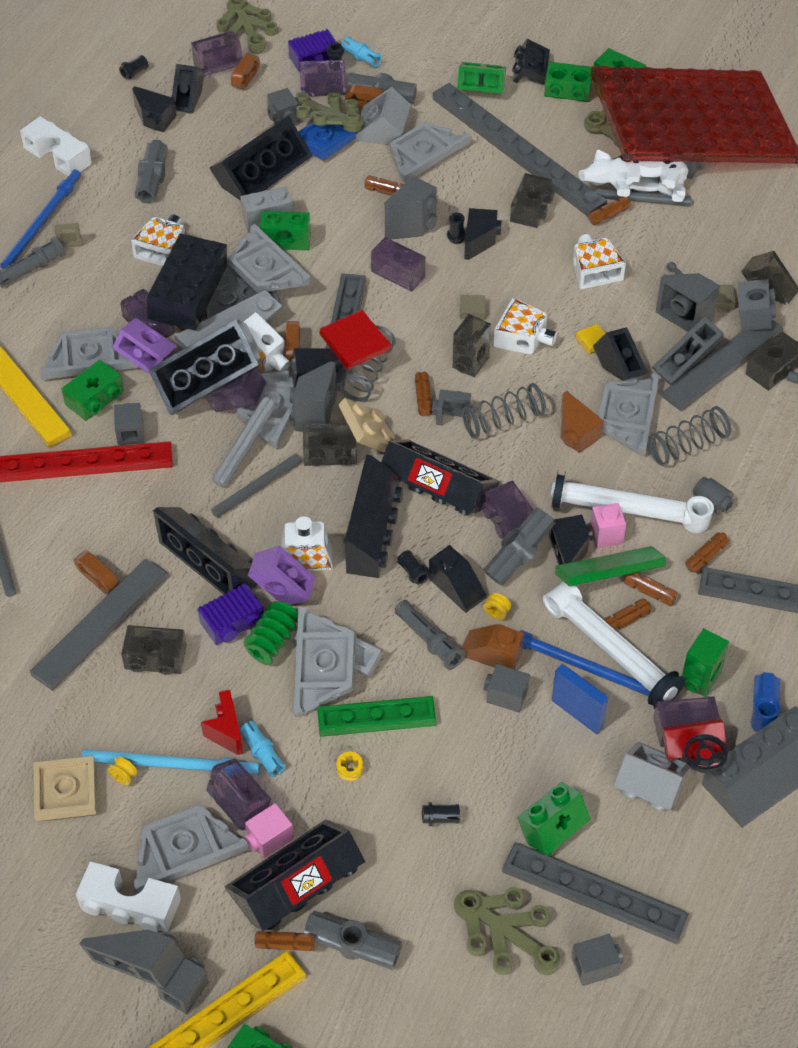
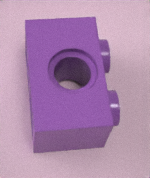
(143, 345)
(281, 575)

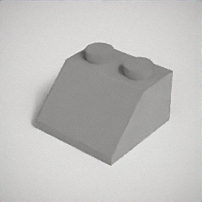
(383, 118)
(652, 776)

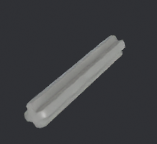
(244, 442)

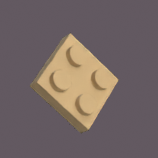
(367, 424)
(64, 788)

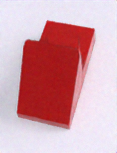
(224, 728)

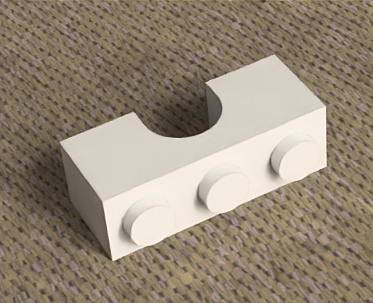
(45, 137)
(150, 908)

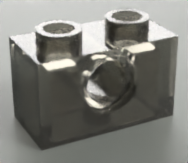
(531, 200)
(471, 345)
(773, 360)
(329, 445)
(142, 640)

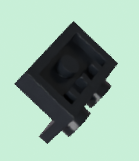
(531, 62)

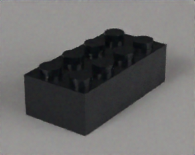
(187, 281)

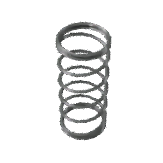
(360, 378)
(533, 404)
(653, 450)

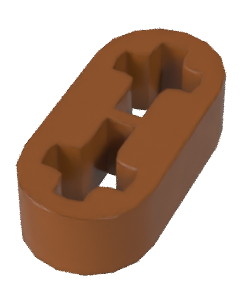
(245, 71)
(364, 94)
(292, 337)
(96, 571)

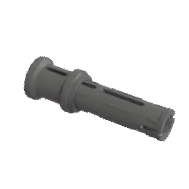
(39, 257)
(437, 642)

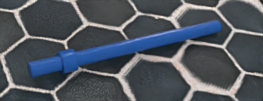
(63, 190)
(582, 663)

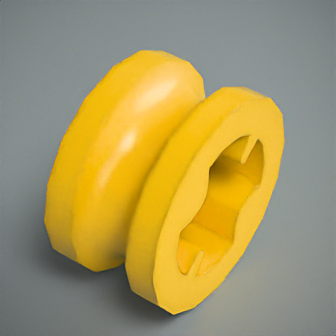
(497, 606)
(357, 761)
(122, 770)

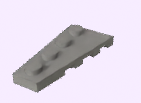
(261, 303)

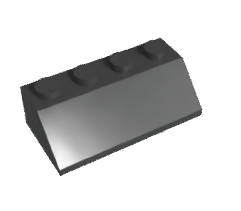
(758, 770)

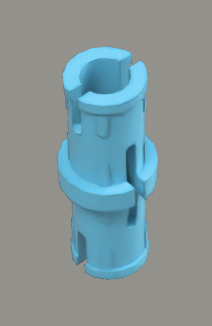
(361, 52)
(262, 749)

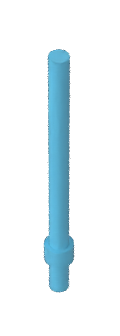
(165, 761)

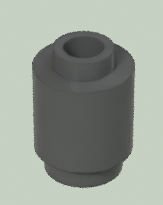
(717, 493)

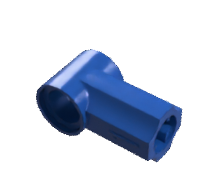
(765, 700)

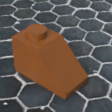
(578, 424)
(494, 645)

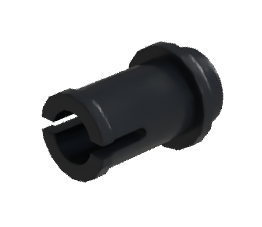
(335, 51)
(132, 67)
(456, 231)
(417, 572)
(440, 814)

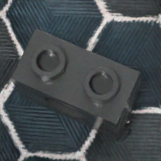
(756, 304)

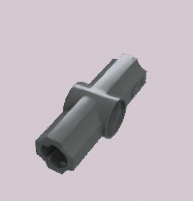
(384, 82)
(151, 171)
(519, 546)
(371, 946)

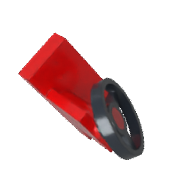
(697, 744)

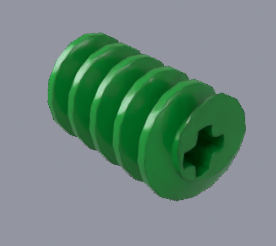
(271, 632)

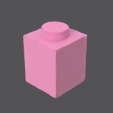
(607, 525)
(268, 831)

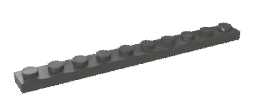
(518, 149)

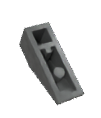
(689, 351)
(137, 953)

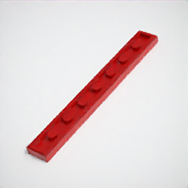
(86, 461)

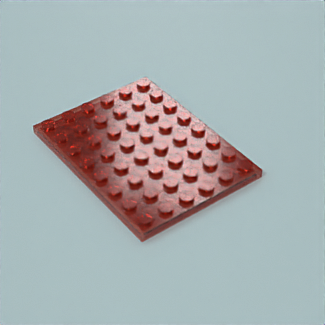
(693, 115)

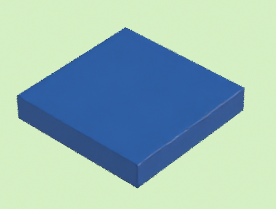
(325, 139)
(579, 698)

